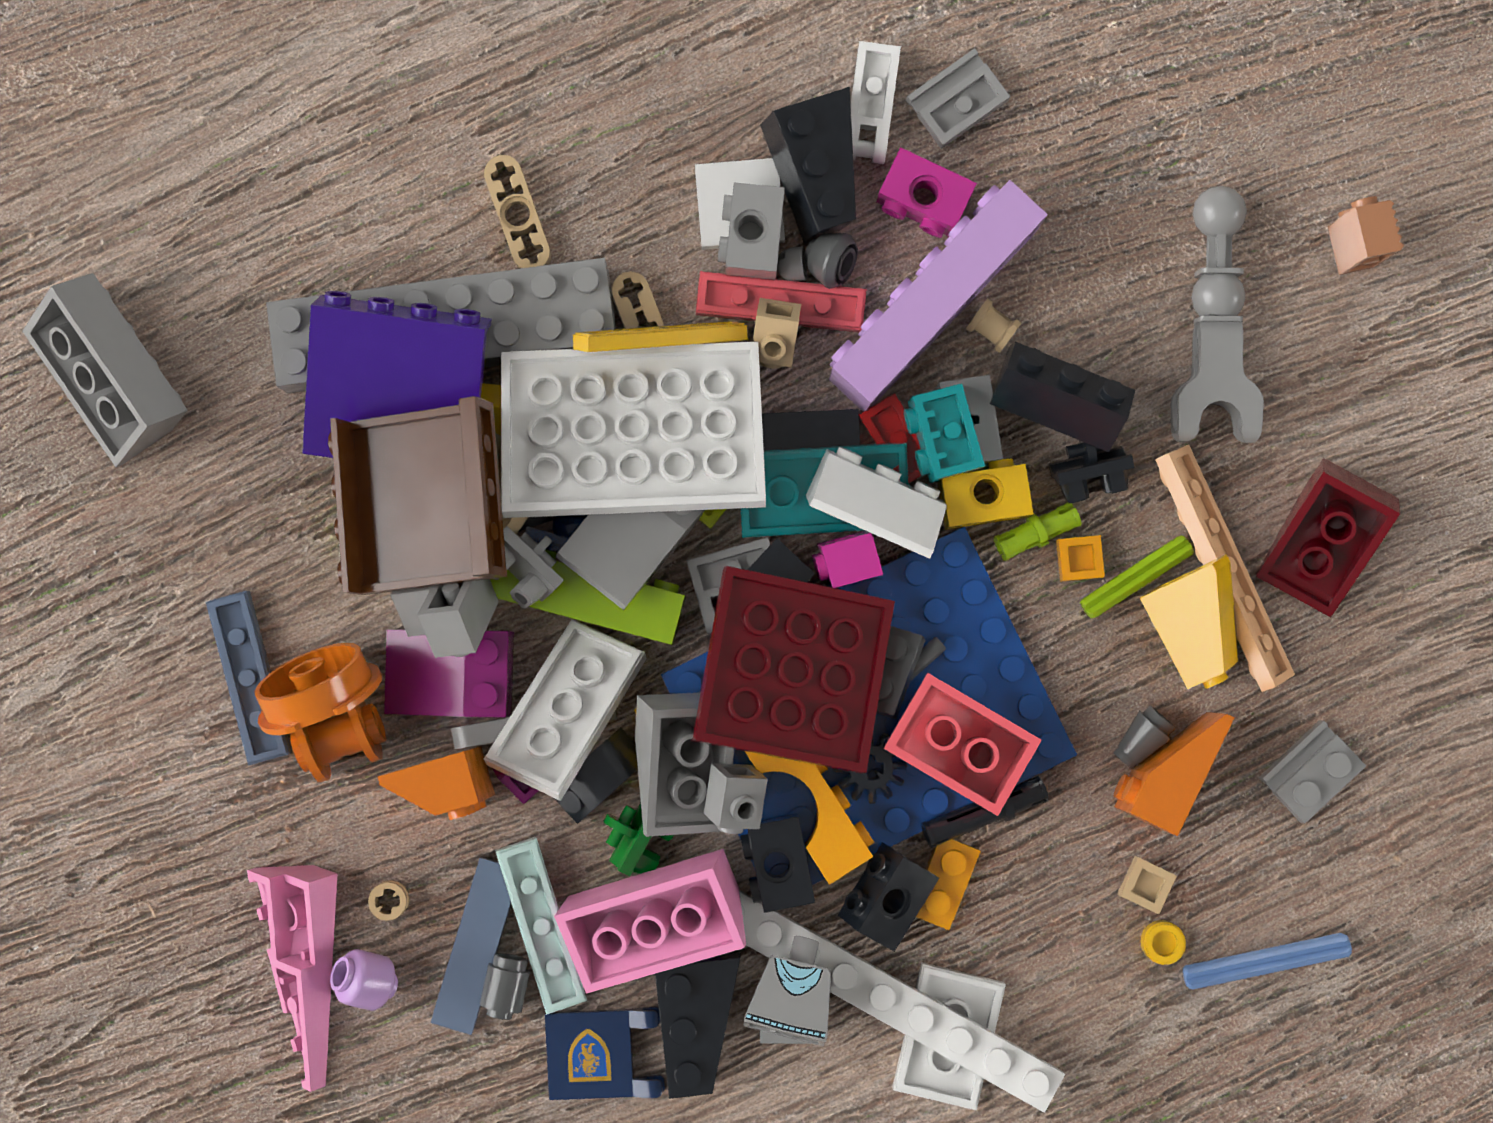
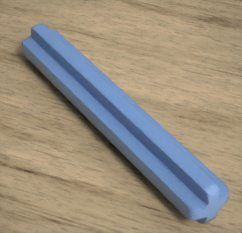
(1267, 961)

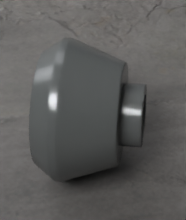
(831, 258)

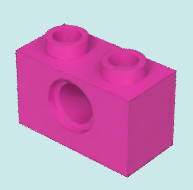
(913, 173)
(847, 559)

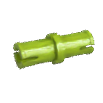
(1037, 531)

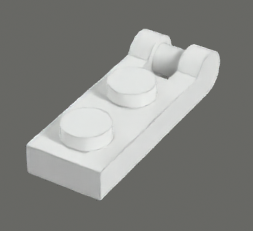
(873, 97)

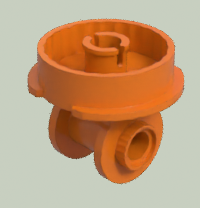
(310, 691)

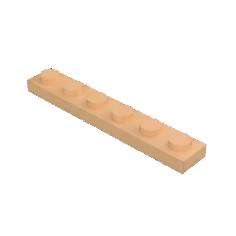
(1212, 540)

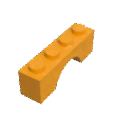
(835, 841)

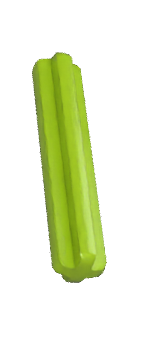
(1136, 576)

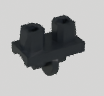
(1089, 462)

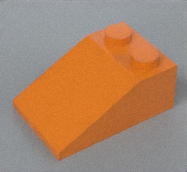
(1169, 779)

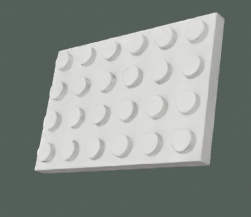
(631, 430)

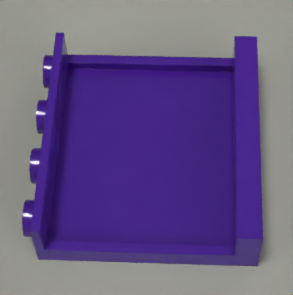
(386, 361)

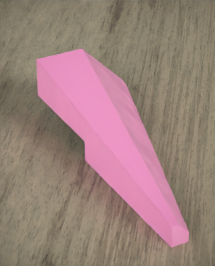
(301, 923)

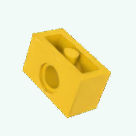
(1010, 501)

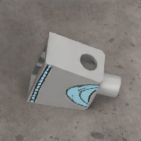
(793, 996)

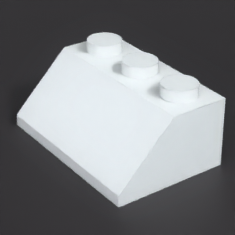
(877, 501)

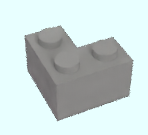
(448, 615)

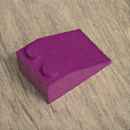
(449, 684)

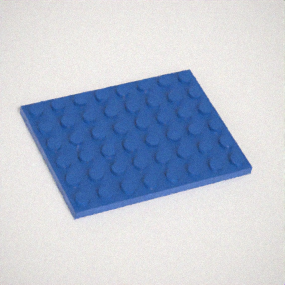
(982, 659)

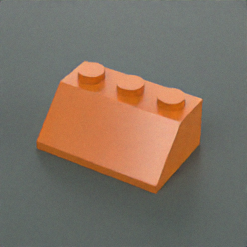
(445, 785)

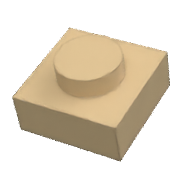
(1147, 885)

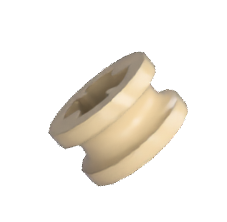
(396, 910)

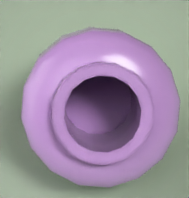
(364, 979)

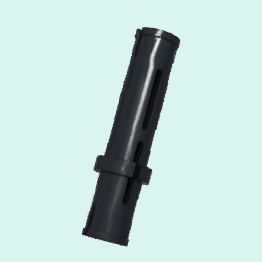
(974, 816)

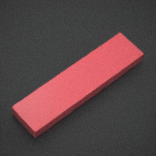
(820, 307)

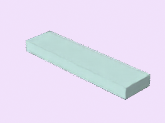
(535, 911)

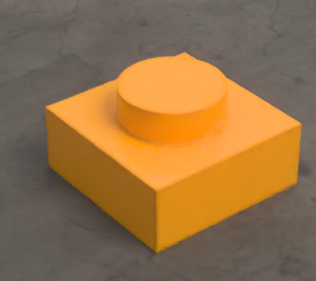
(1080, 558)

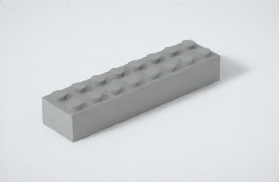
(527, 309)

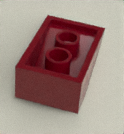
(1329, 537)

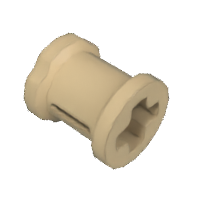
(993, 325)

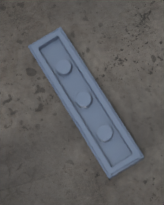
(244, 667)
(473, 949)

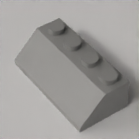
(103, 368)

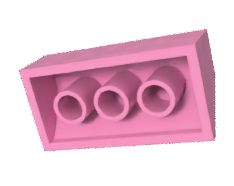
(653, 921)

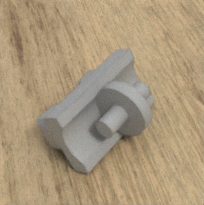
(531, 566)

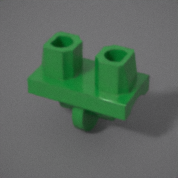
(631, 843)

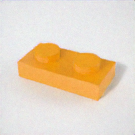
(954, 866)

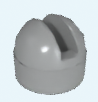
(792, 264)

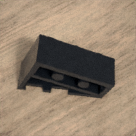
(815, 161)
(694, 1019)

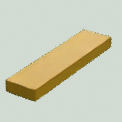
(659, 336)

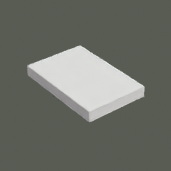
(930, 1074)

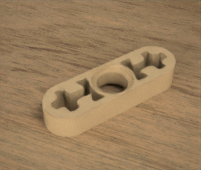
(497, 190)

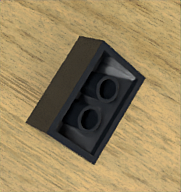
(1062, 396)

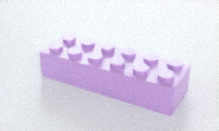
(937, 296)

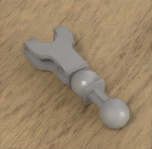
(1218, 331)

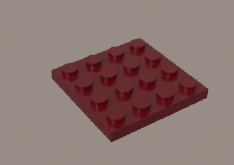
(793, 670)

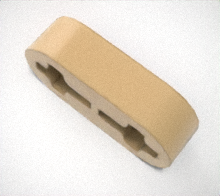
(645, 297)

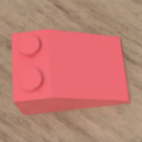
(962, 744)

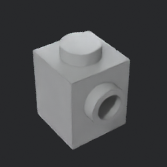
(735, 797)

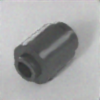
(505, 986)

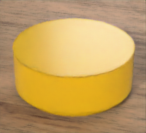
(1163, 942)

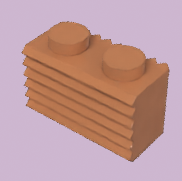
(1364, 235)

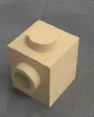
(776, 332)

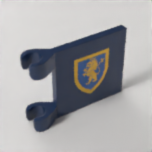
(594, 1056)

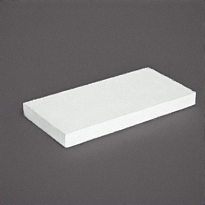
(565, 709)

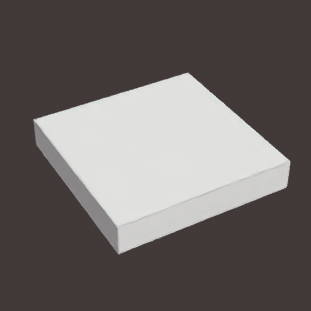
(717, 180)

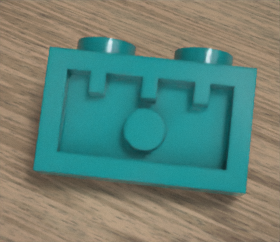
(943, 433)

